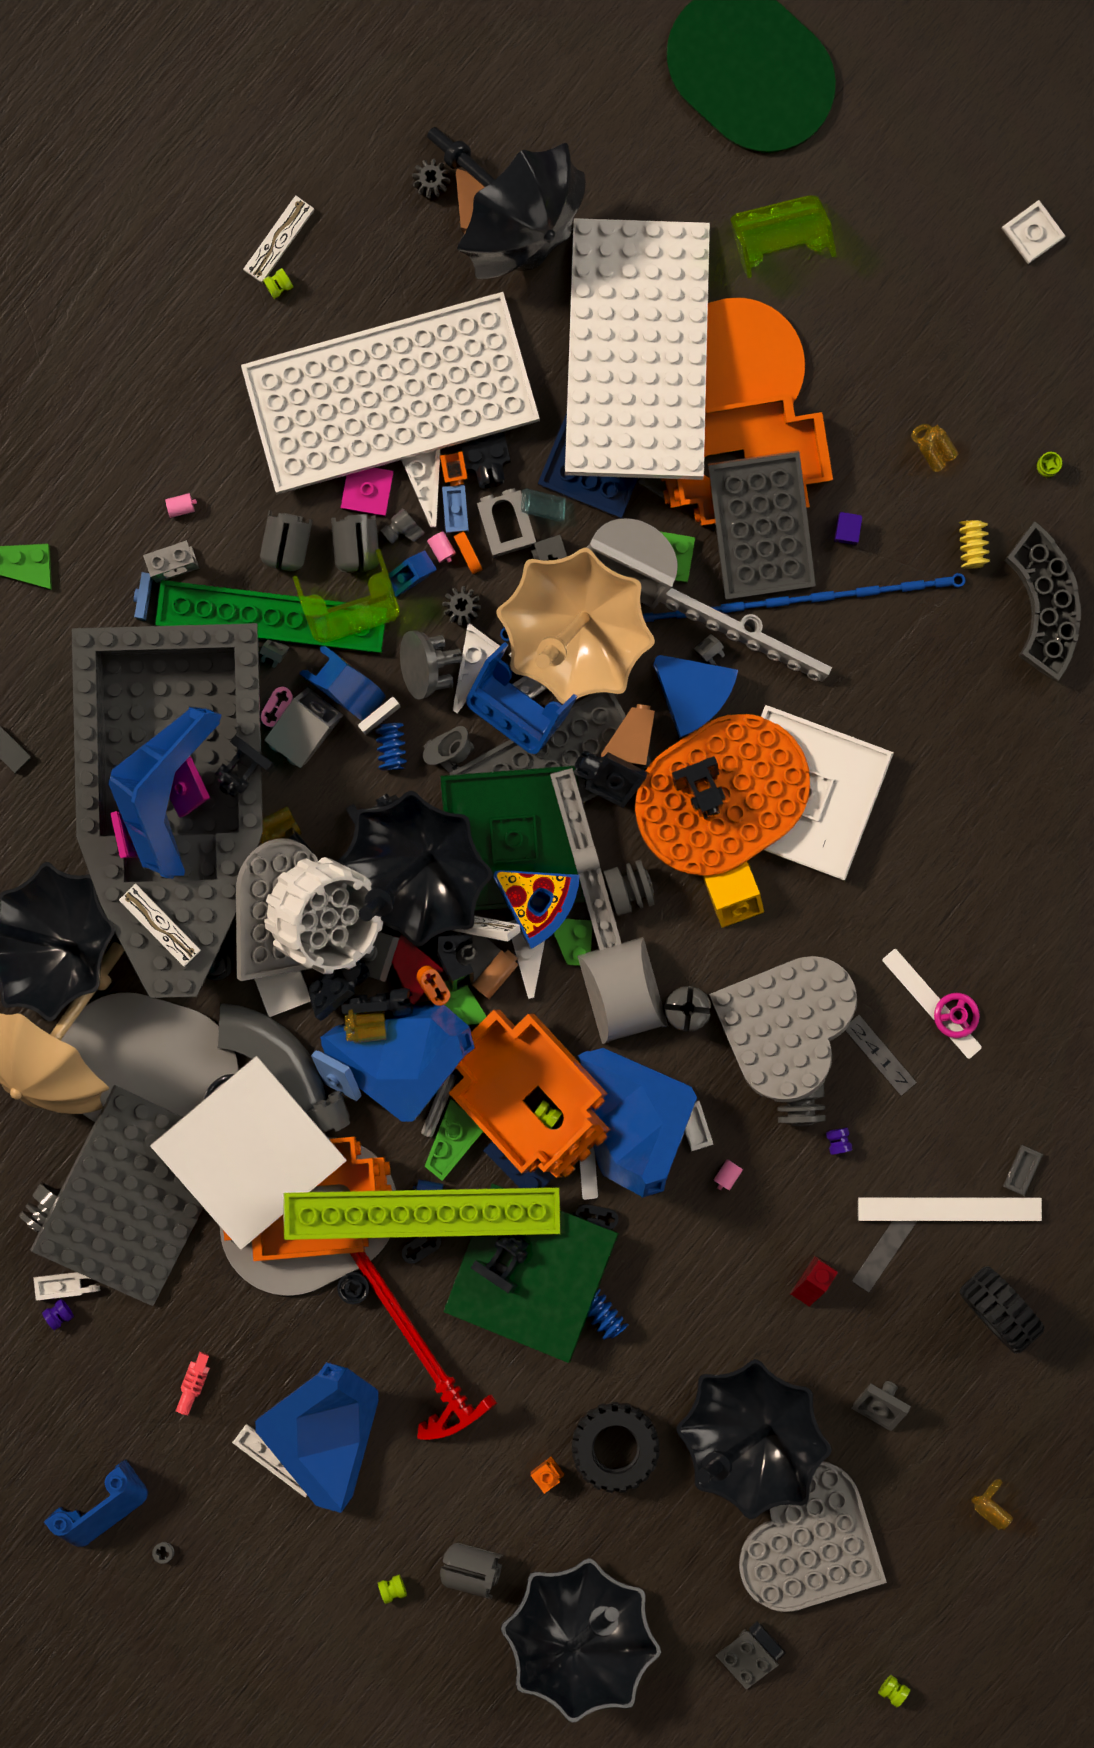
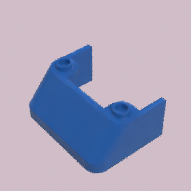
(511, 709)

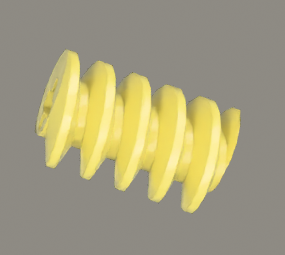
(974, 544)

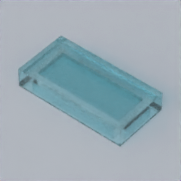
(543, 505)

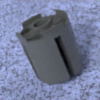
(355, 543)
(295, 545)
(695, 1019)
(470, 1570)

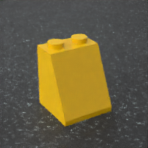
(734, 895)

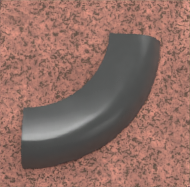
(1052, 600)
(281, 1052)

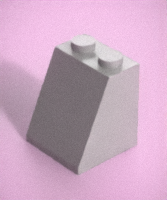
(303, 727)

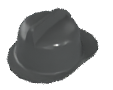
(451, 747)

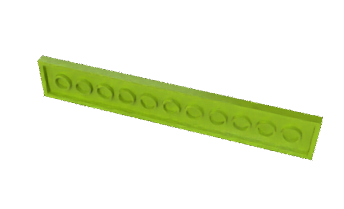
(421, 1213)

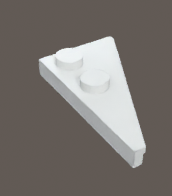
(424, 477)
(475, 652)
(529, 962)

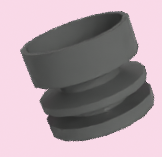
(629, 887)
(803, 1111)
(46, 1197)

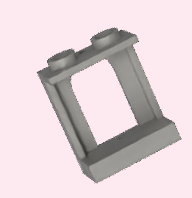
(485, 509)
(164, 561)

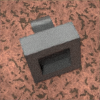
(709, 648)
(273, 650)

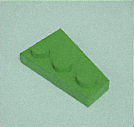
(27, 564)
(452, 1140)

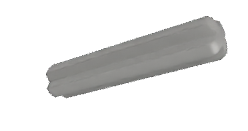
(438, 1106)

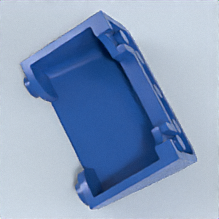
(126, 1495)

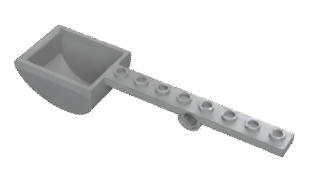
(647, 555)
(619, 973)

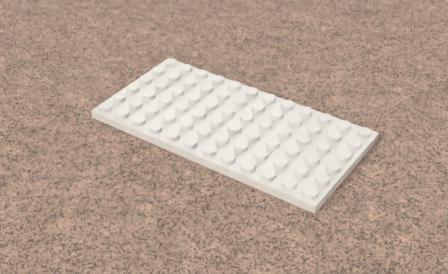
(637, 349)
(390, 393)

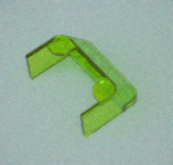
(781, 227)
(352, 616)

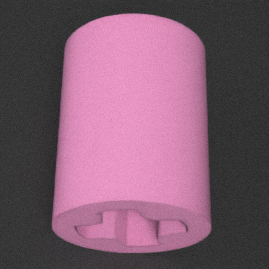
(180, 505)
(441, 547)
(727, 1175)

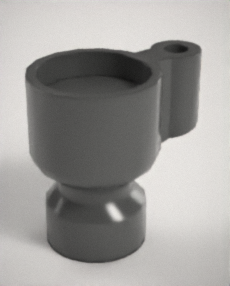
(402, 524)

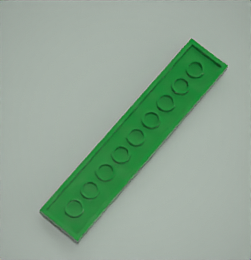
(277, 615)

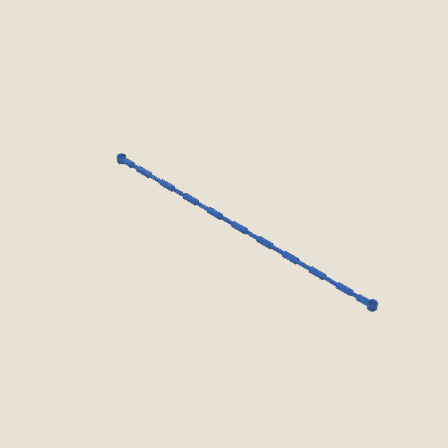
(814, 597)

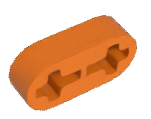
(468, 552)
(429, 988)

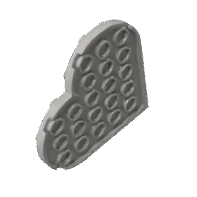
(254, 882)
(784, 1024)
(812, 1548)

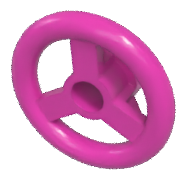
(962, 999)

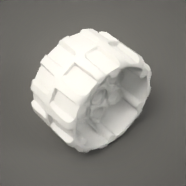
(293, 900)

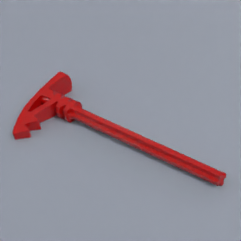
(436, 1426)

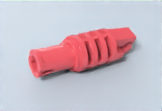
(193, 1383)

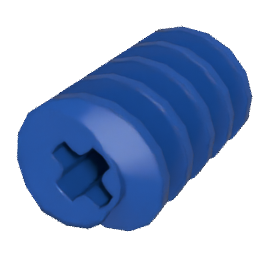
(390, 746)
(605, 1317)

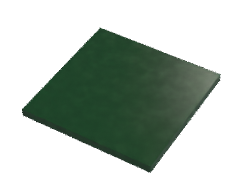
(512, 824)
(552, 1289)

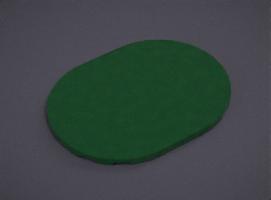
(751, 72)

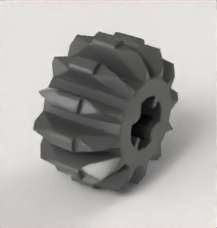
(440, 178)
(454, 603)

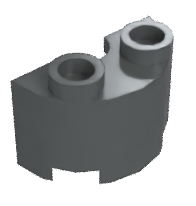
(330, 1113)

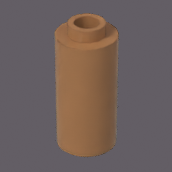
(496, 973)

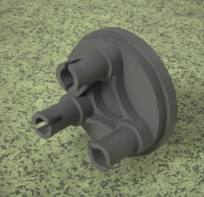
(420, 663)

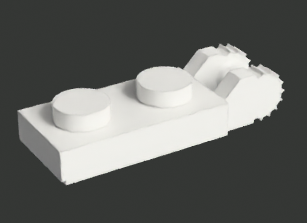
(61, 1286)

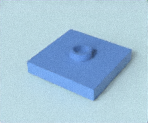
(336, 1075)

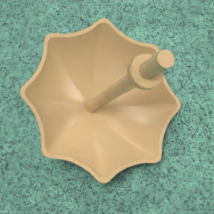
(575, 625)
(44, 1068)

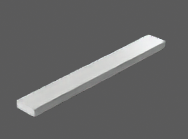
(949, 1209)

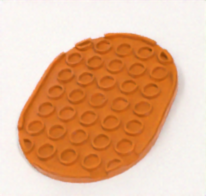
(750, 353)
(763, 789)

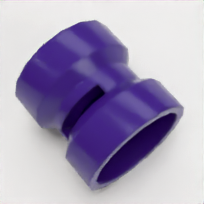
(839, 1146)
(57, 1314)

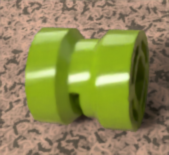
(282, 280)
(1050, 460)
(547, 1114)
(392, 1589)
(894, 1691)

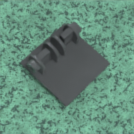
(747, 1659)

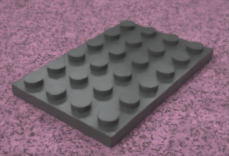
(761, 524)

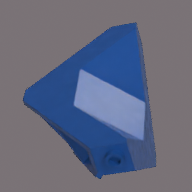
(144, 786)
(412, 1061)
(644, 1119)
(323, 1433)

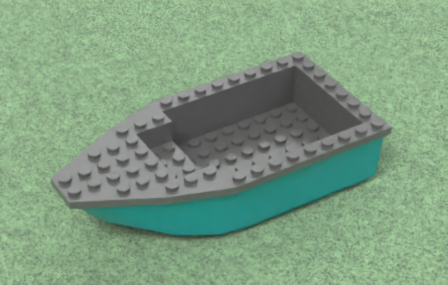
(124, 694)

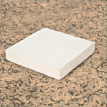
(1033, 232)
(379, 715)
(283, 992)

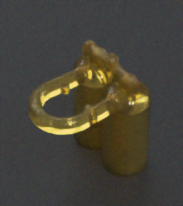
(935, 446)
(277, 823)
(365, 1026)
(990, 1510)

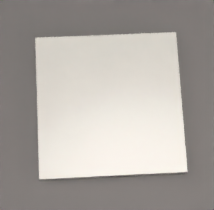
(842, 794)
(246, 1151)

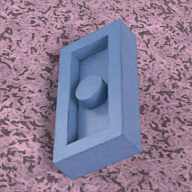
(455, 509)
(142, 596)

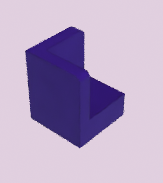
(848, 528)

